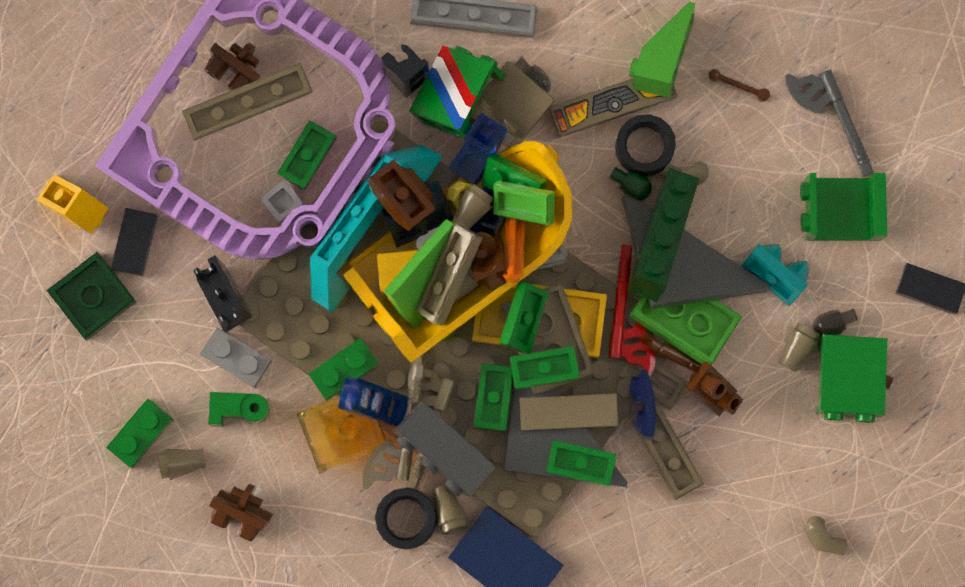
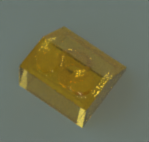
(338, 435)

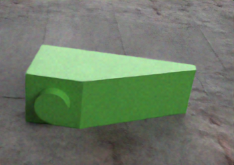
(662, 55)

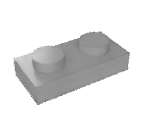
(236, 357)

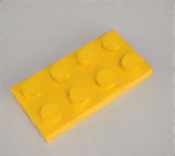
(586, 307)

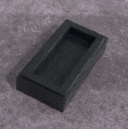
(134, 242)
(931, 289)

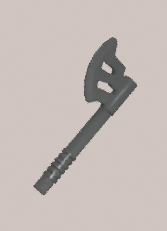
(833, 95)

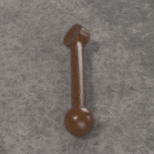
(762, 94)

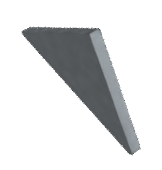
(697, 270)
(530, 450)

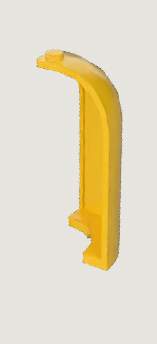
(539, 245)

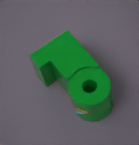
(237, 405)

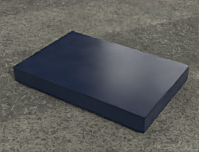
(503, 555)

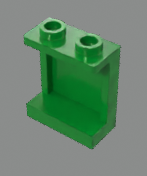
(852, 377)

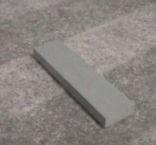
(477, 16)

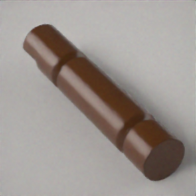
(670, 353)

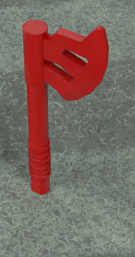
(618, 333)

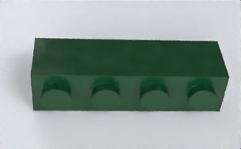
(663, 235)

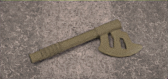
(439, 404)
(402, 468)

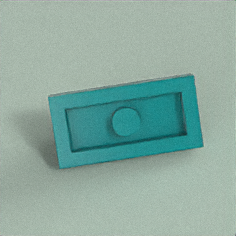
(784, 281)

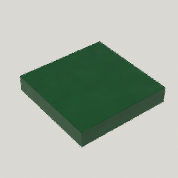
(91, 296)

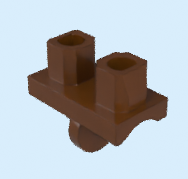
(223, 60)
(489, 261)
(714, 390)
(243, 507)

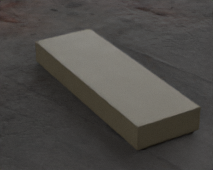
(449, 274)
(568, 412)
(670, 456)

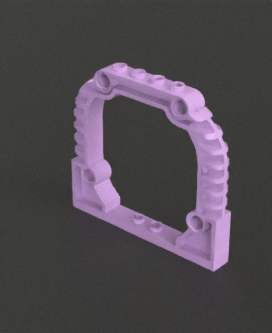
(136, 158)

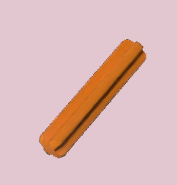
(514, 249)

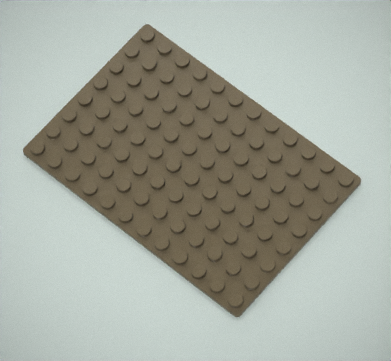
(311, 335)

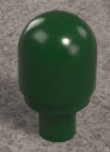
(632, 183)

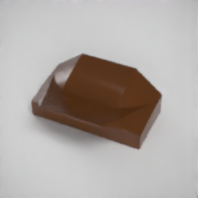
(402, 194)

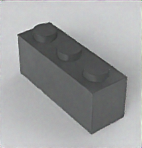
(443, 450)

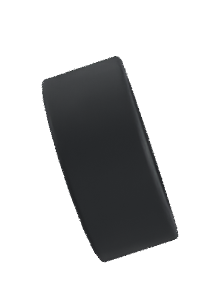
(645, 121)
(382, 512)

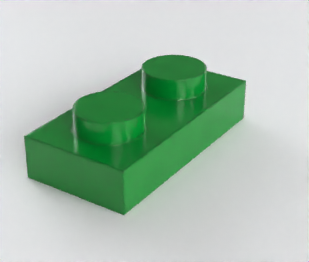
(307, 155)
(504, 170)
(524, 317)
(349, 363)
(544, 367)
(493, 397)
(139, 433)
(581, 463)

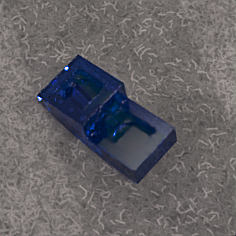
(481, 142)

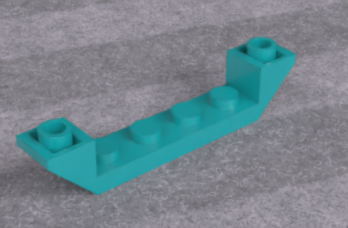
(352, 224)

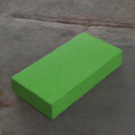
(524, 203)

